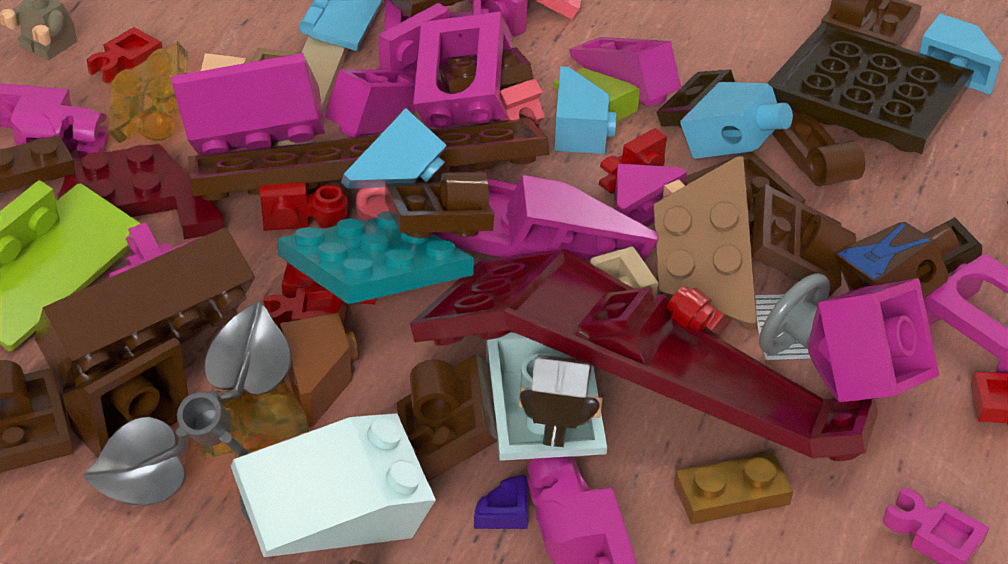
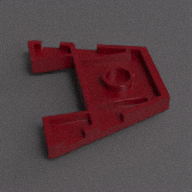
(144, 183)

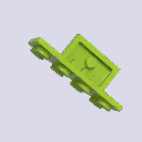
(53, 252)

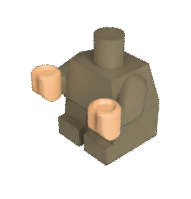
(44, 26)

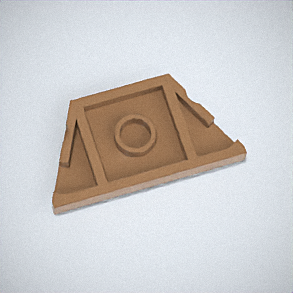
(708, 242)

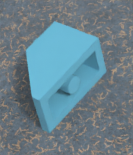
(963, 46)
(582, 115)
(397, 156)

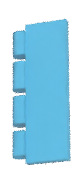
(340, 21)

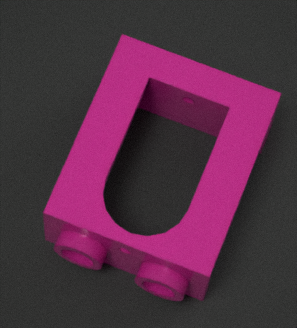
(454, 37)
(951, 306)

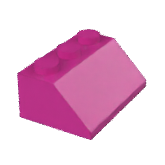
(250, 105)

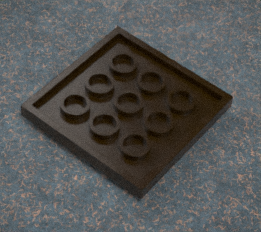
(871, 87)

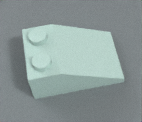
(512, 367)
(335, 487)

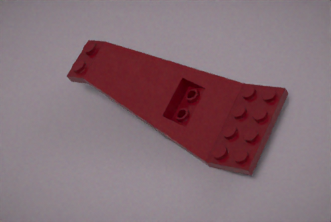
(631, 335)

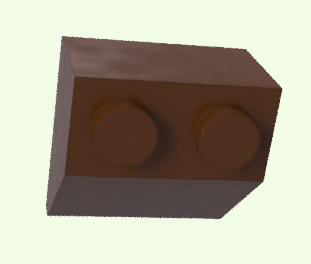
(136, 388)

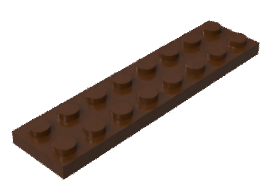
(315, 162)

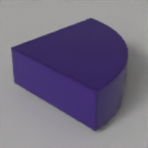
(504, 506)

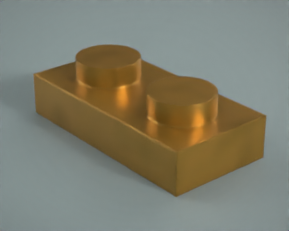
(732, 488)

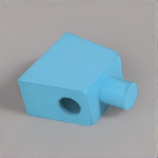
(734, 119)

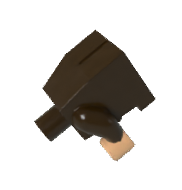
(559, 396)

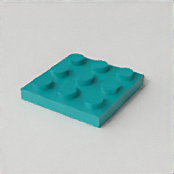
(372, 258)

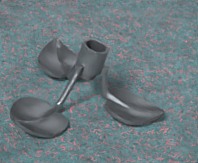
(142, 456)

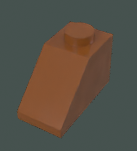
(319, 361)

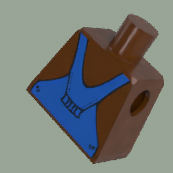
(898, 255)

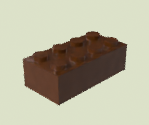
(144, 307)

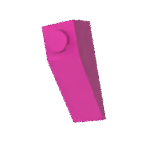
(638, 61)
(371, 99)
(559, 216)

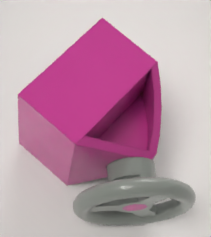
(860, 341)

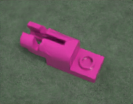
(47, 113)
(574, 520)

